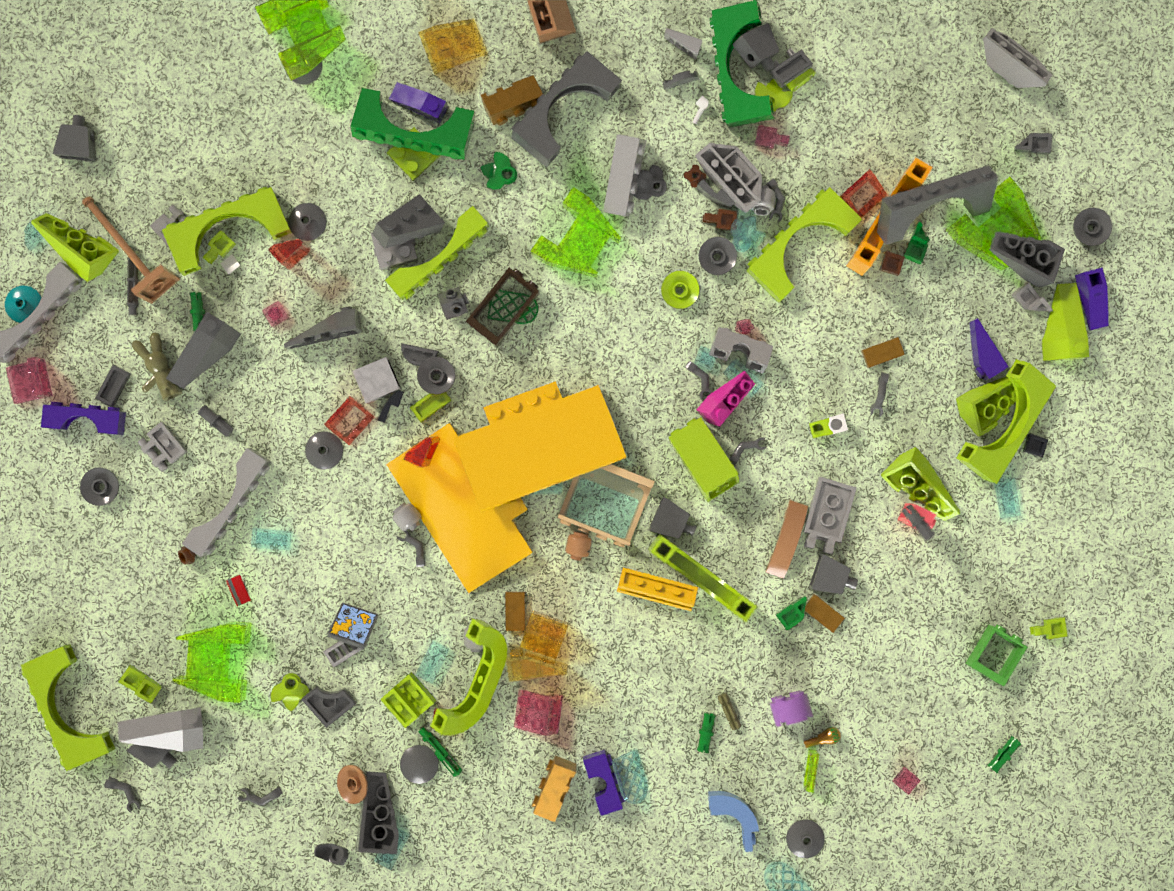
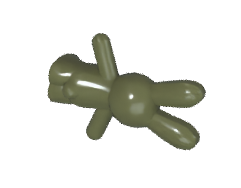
(157, 365)

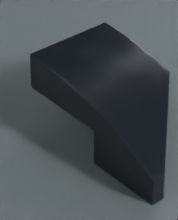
(394, 400)

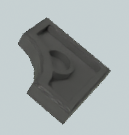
(328, 705)

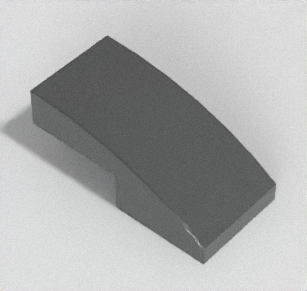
(719, 198)

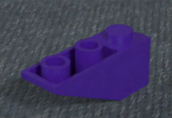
(1094, 297)

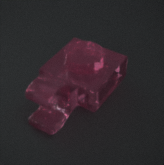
(768, 136)

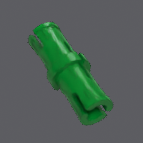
(196, 308)
(706, 732)
(1004, 754)

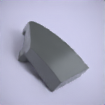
(1036, 143)

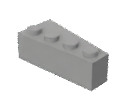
(624, 175)

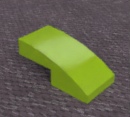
(140, 683)

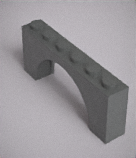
(584, 76)
(900, 210)

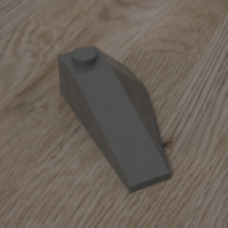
(1030, 258)
(333, 327)
(207, 345)
(377, 820)

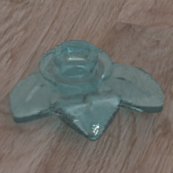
(747, 232)

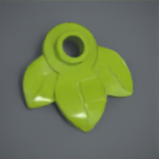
(779, 97)
(289, 694)

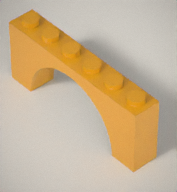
(872, 243)

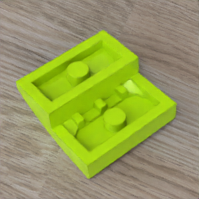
(408, 700)

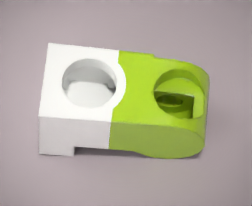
(828, 426)

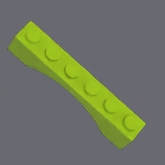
(407, 279)

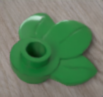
(496, 171)

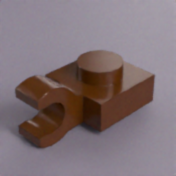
(723, 219)

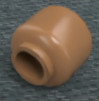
(578, 545)

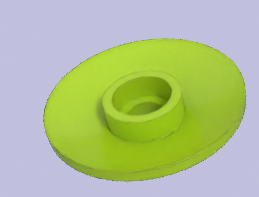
(687, 283)

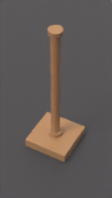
(155, 282)

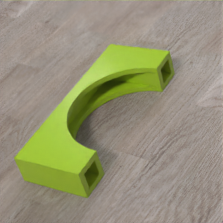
(827, 211)
(186, 237)
(1032, 394)
(702, 577)
(72, 746)

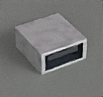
(376, 380)

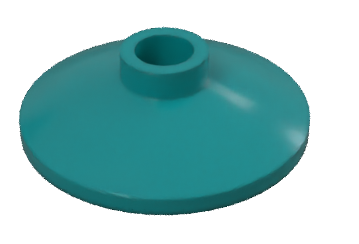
(30, 301)

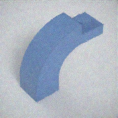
(730, 804)

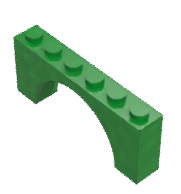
(728, 26)
(447, 140)

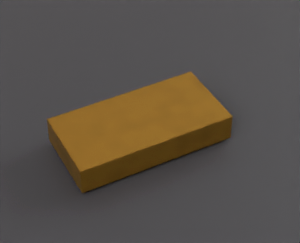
(882, 352)
(515, 611)
(823, 613)

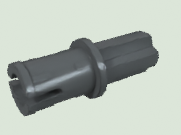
(215, 421)
(918, 522)

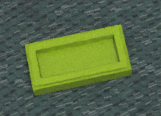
(429, 405)

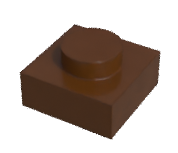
(892, 263)

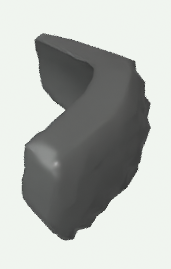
(332, 853)

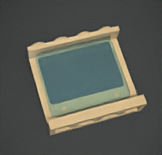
(606, 503)

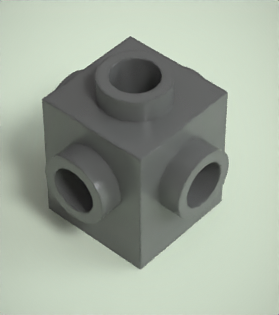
(453, 303)

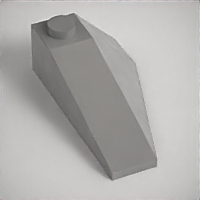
(171, 730)

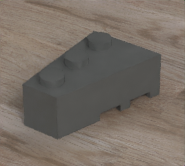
(408, 222)

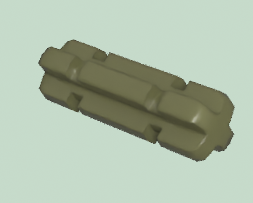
(729, 711)

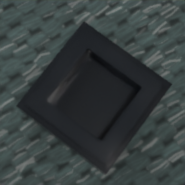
(1035, 445)

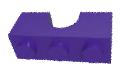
(609, 798)

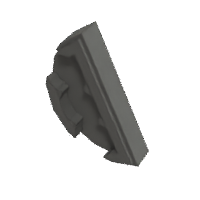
(680, 79)
(417, 355)

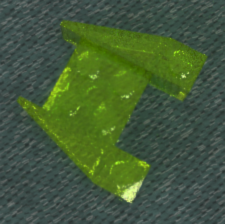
(307, 30)
(1011, 218)
(583, 239)
(209, 661)

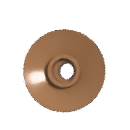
(352, 784)

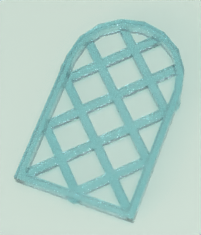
(642, 776)
(792, 881)

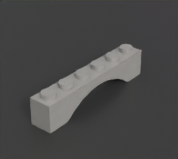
(59, 285)
(249, 469)

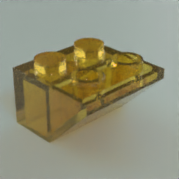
(544, 634)

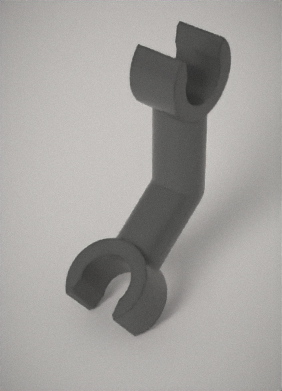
(772, 184)
(702, 374)
(882, 381)
(744, 445)
(420, 559)
(112, 783)
(258, 800)

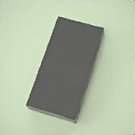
(791, 68)
(113, 385)

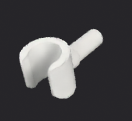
(703, 103)

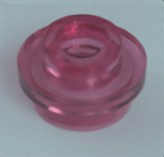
(744, 326)

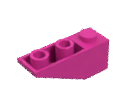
(725, 399)

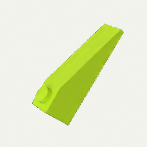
(80, 251)
(1066, 328)
(986, 405)
(918, 478)

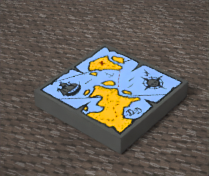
(352, 625)

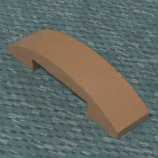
(787, 539)

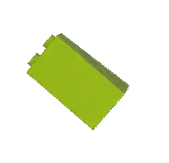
(704, 459)

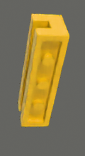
(657, 589)

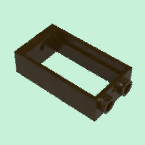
(516, 275)

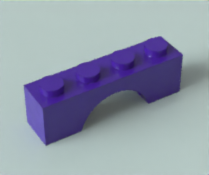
(60, 417)

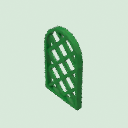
(510, 313)

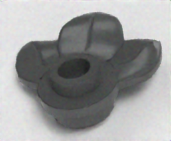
(647, 181)

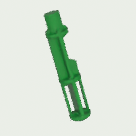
(440, 751)

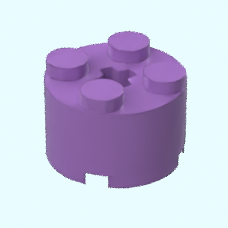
(791, 709)

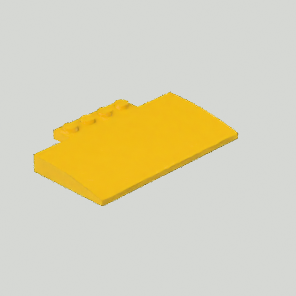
(537, 443)
(472, 541)

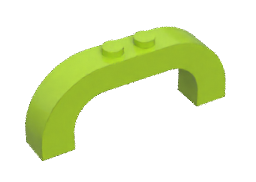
(484, 683)

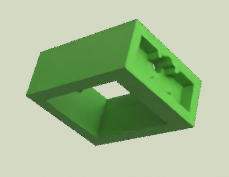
(1011, 662)

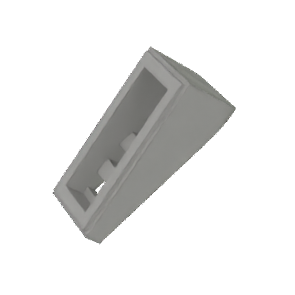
(684, 42)
(331, 657)

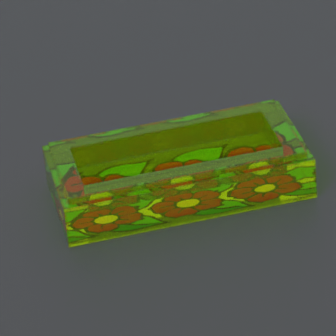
(811, 770)

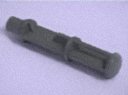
(132, 280)

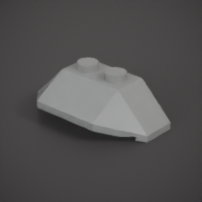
(1014, 61)
(733, 173)

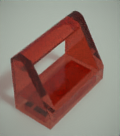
(869, 177)
(289, 252)
(340, 414)
(422, 452)

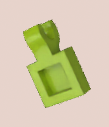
(220, 245)
(1052, 628)

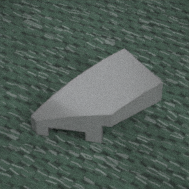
(1029, 299)

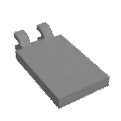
(828, 513)

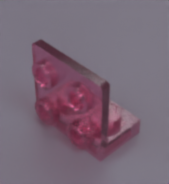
(29, 380)
(538, 712)

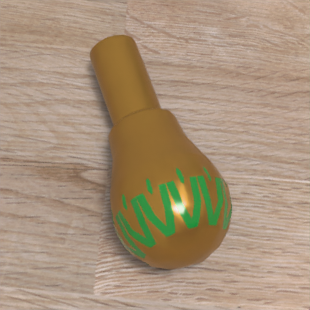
(828, 736)

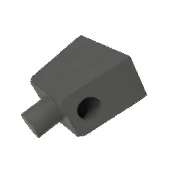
(758, 47)
(75, 141)
(671, 520)
(831, 576)
(152, 755)

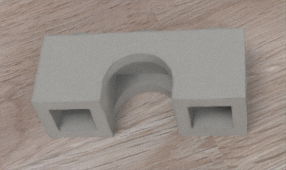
(756, 351)

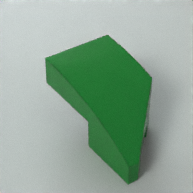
(917, 245)
(792, 613)

